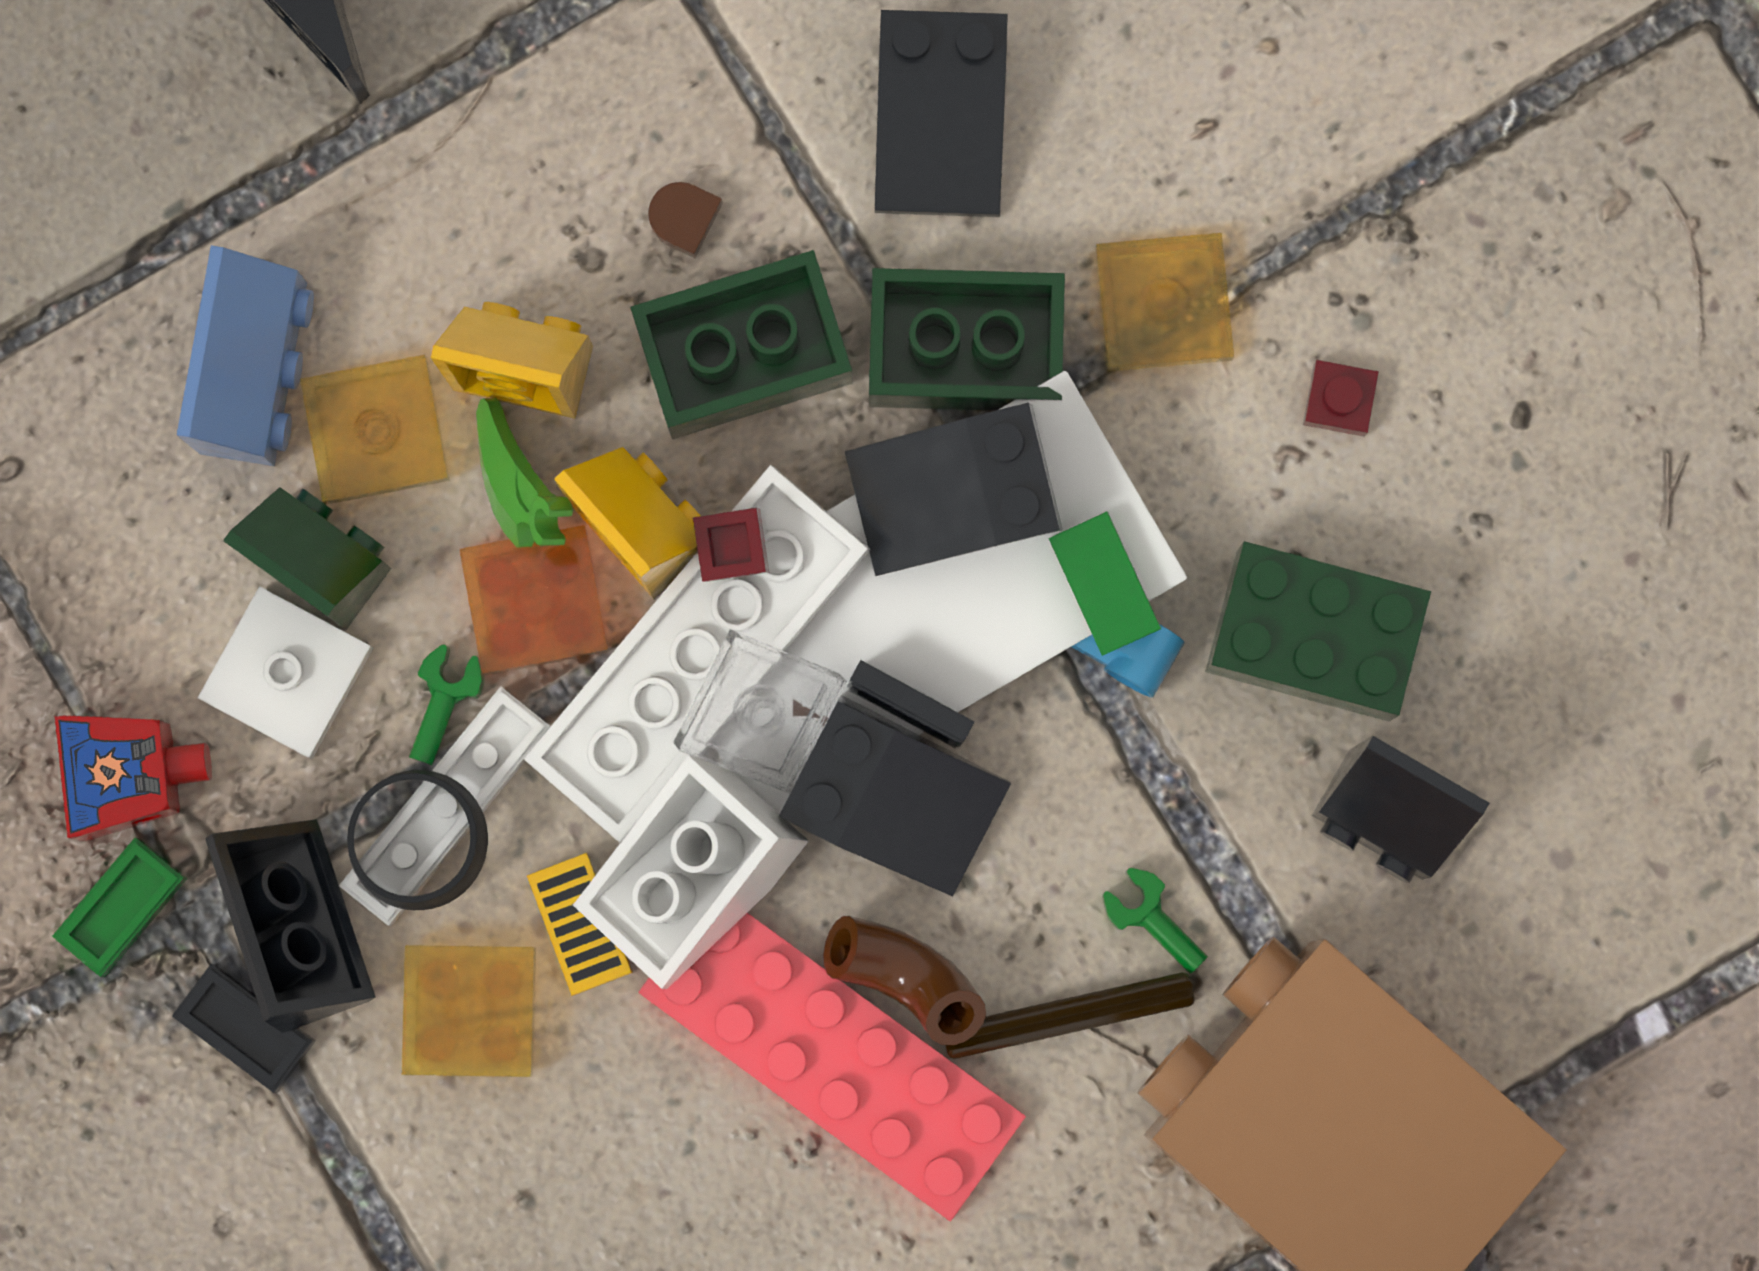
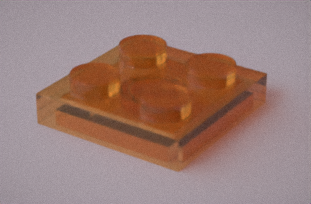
(534, 602)

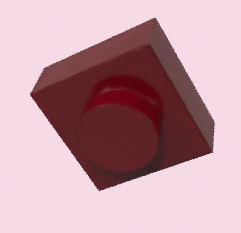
(1340, 398)
(731, 544)

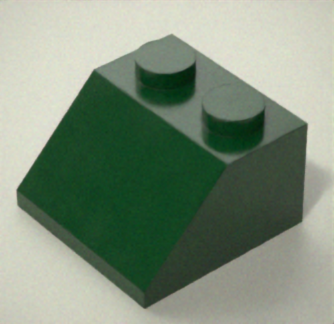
(311, 555)

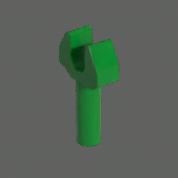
(442, 700)
(1154, 919)

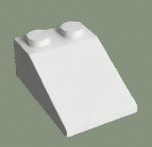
(689, 869)

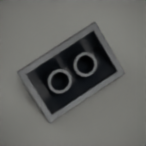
(290, 922)

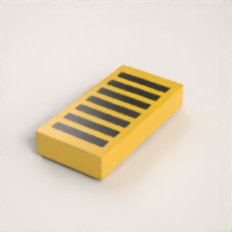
(581, 948)

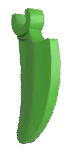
(515, 492)

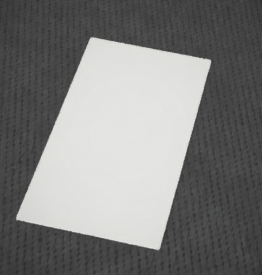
(990, 613)

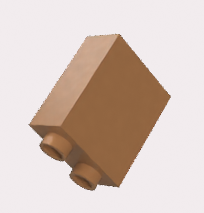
(1344, 1123)

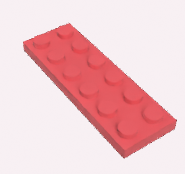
(842, 1063)

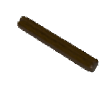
(1078, 1014)

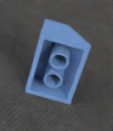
(244, 358)

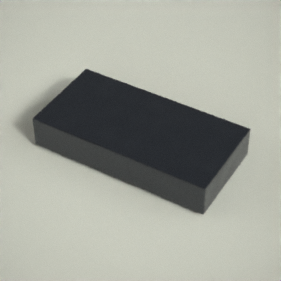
(909, 705)
(232, 1023)

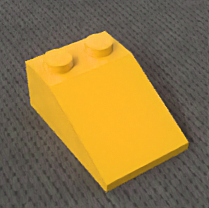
(515, 359)
(633, 515)

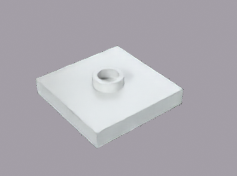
(285, 672)

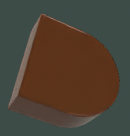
(683, 216)

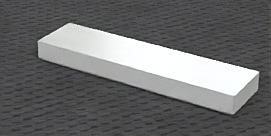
(433, 818)

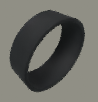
(471, 866)

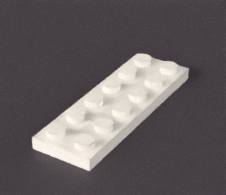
(618, 734)

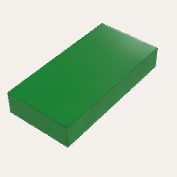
(1104, 583)
(119, 907)

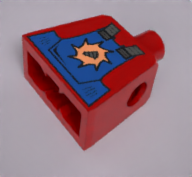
(122, 772)

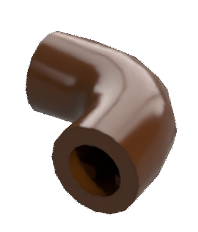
(908, 973)

